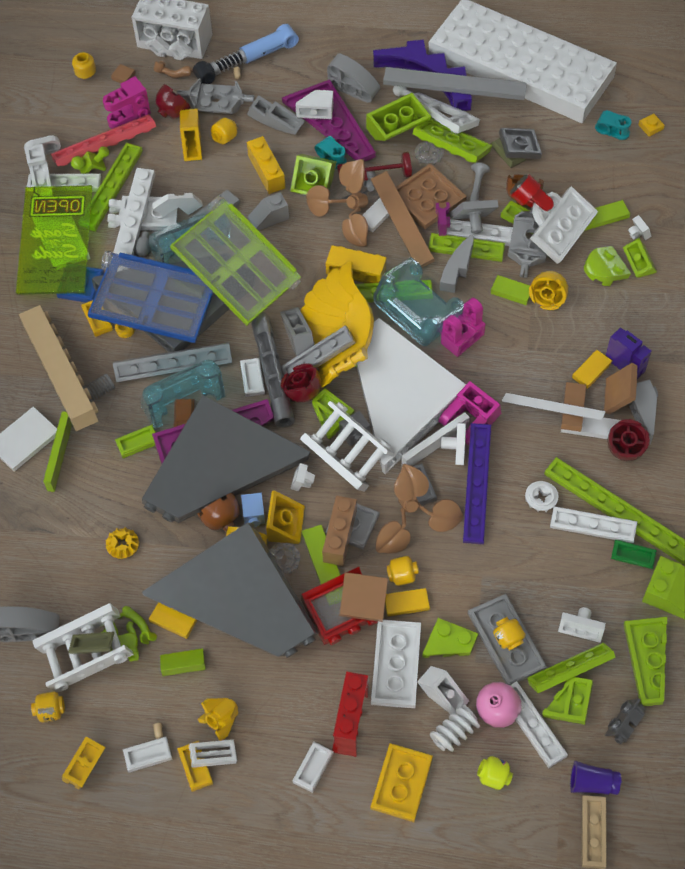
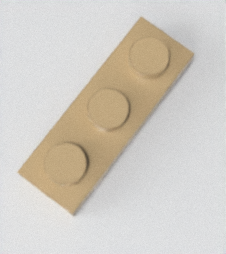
(593, 832)

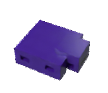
(626, 349)

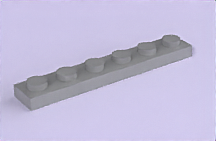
(170, 362)

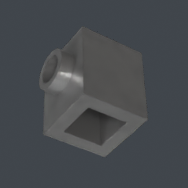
(355, 435)

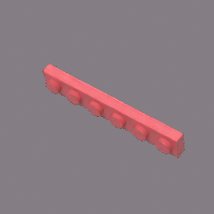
(108, 138)

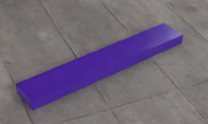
(477, 484)

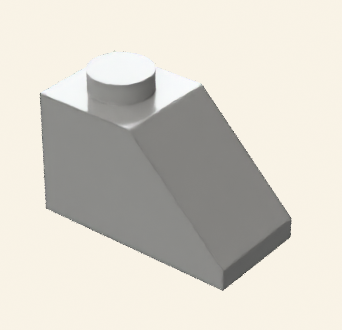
(269, 212)

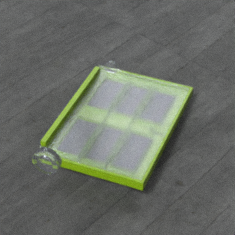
(236, 261)

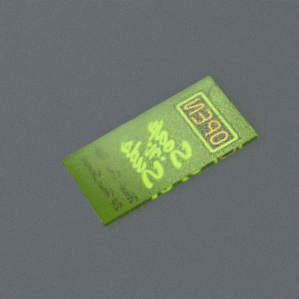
(54, 240)

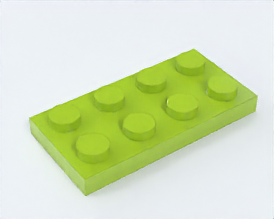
(456, 143)

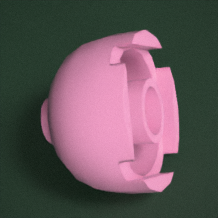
(507, 706)

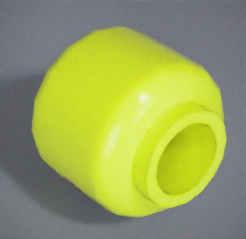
(494, 773)

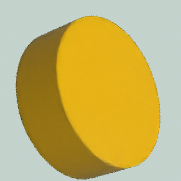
(123, 331)

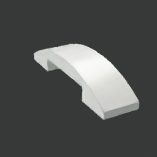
(38, 165)

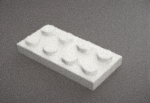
(396, 664)

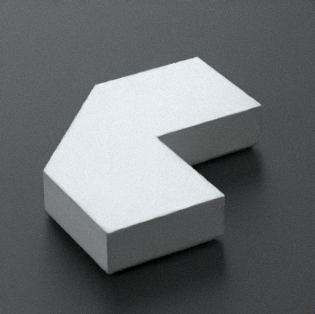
(161, 48)
(170, 202)

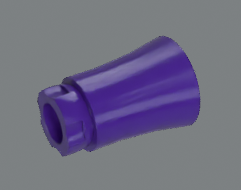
(594, 779)

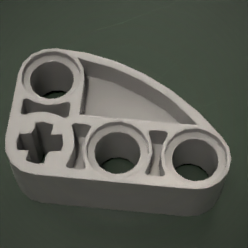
(352, 78)
(25, 623)

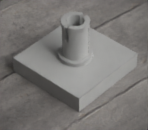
(475, 211)

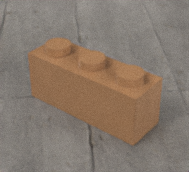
(339, 530)

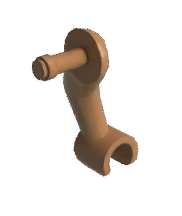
(182, 72)

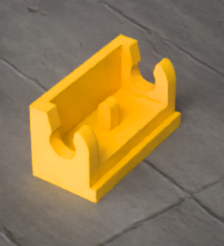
(83, 763)

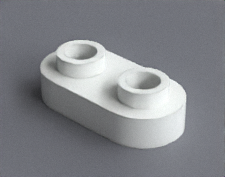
(50, 143)

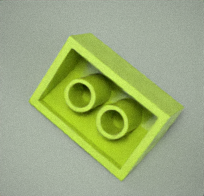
(396, 117)

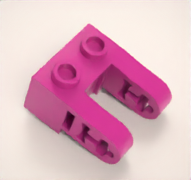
(131, 106)
(468, 322)
(475, 402)

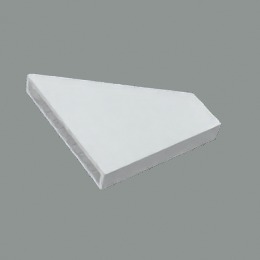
(403, 391)

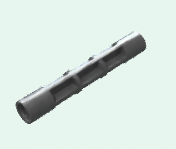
(272, 371)

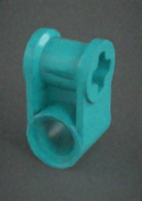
(612, 124)
(331, 150)

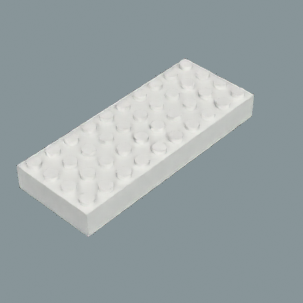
(505, 49)

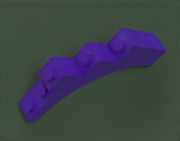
(415, 58)

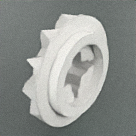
(545, 489)

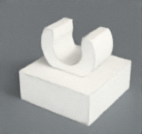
(639, 229)

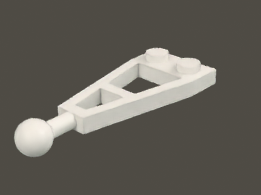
(459, 122)

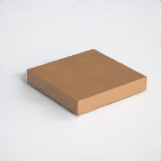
(620, 388)
(363, 597)

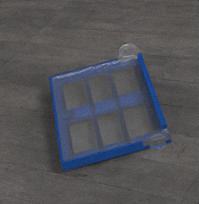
(151, 297)

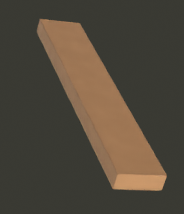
(402, 219)

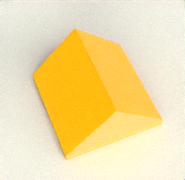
(284, 519)

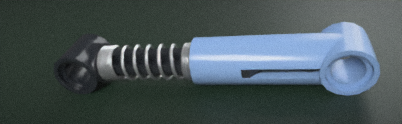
(283, 37)

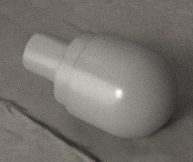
(370, 174)
(142, 245)

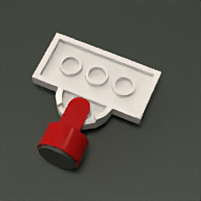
(559, 218)

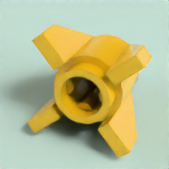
(219, 714)

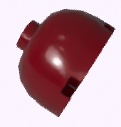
(170, 103)
(302, 383)
(628, 440)

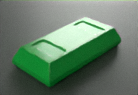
(633, 554)

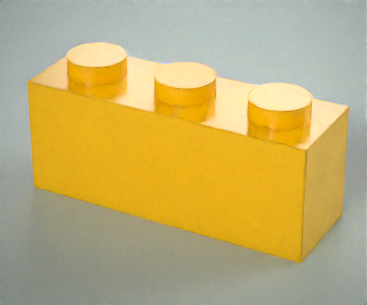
(266, 165)
(365, 268)

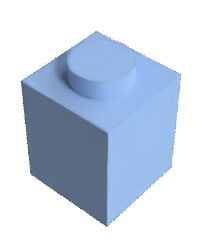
(253, 509)

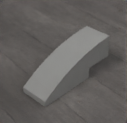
(275, 116)
(457, 265)

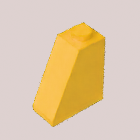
(190, 134)

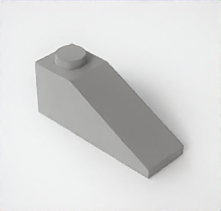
(297, 330)
(645, 406)

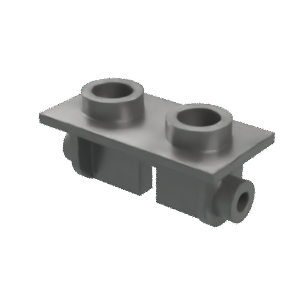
(620, 725)

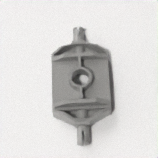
(202, 97)
(521, 248)

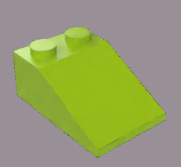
(667, 588)

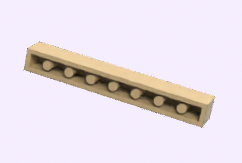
(58, 368)

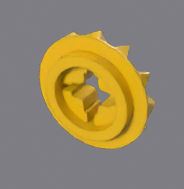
(122, 551)

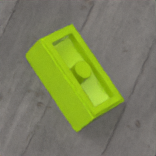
(639, 258)
(182, 662)

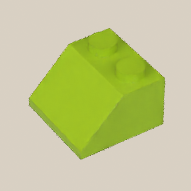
(310, 172)

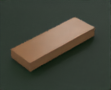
(574, 396)

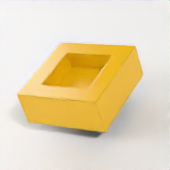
(651, 125)

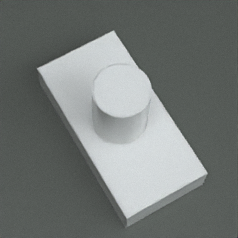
(456, 443)
(582, 625)

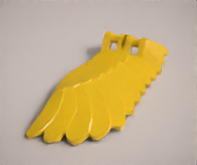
(332, 306)

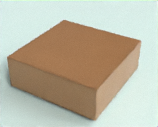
(122, 74)

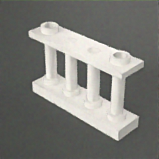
(328, 453)
(63, 635)

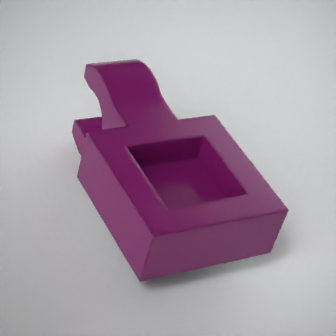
(443, 221)

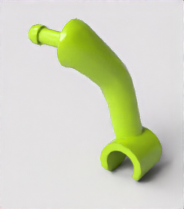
(146, 635)

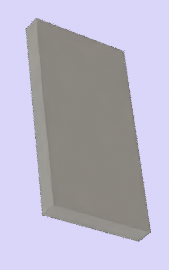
(512, 664)

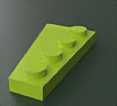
(647, 652)

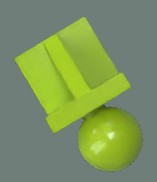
(90, 161)

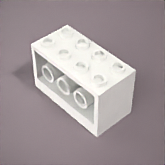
(172, 22)

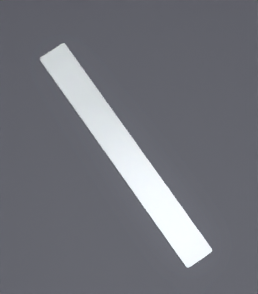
(553, 406)

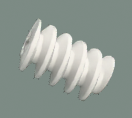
(454, 728)

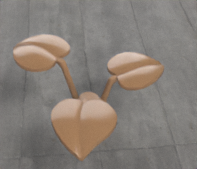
(352, 177)
(407, 487)

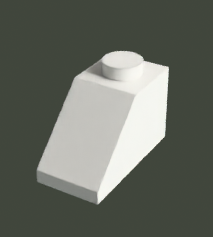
(316, 105)
(442, 689)

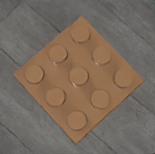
(425, 190)

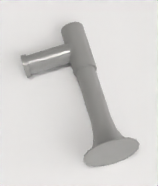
(479, 169)

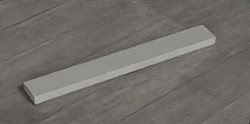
(454, 83)

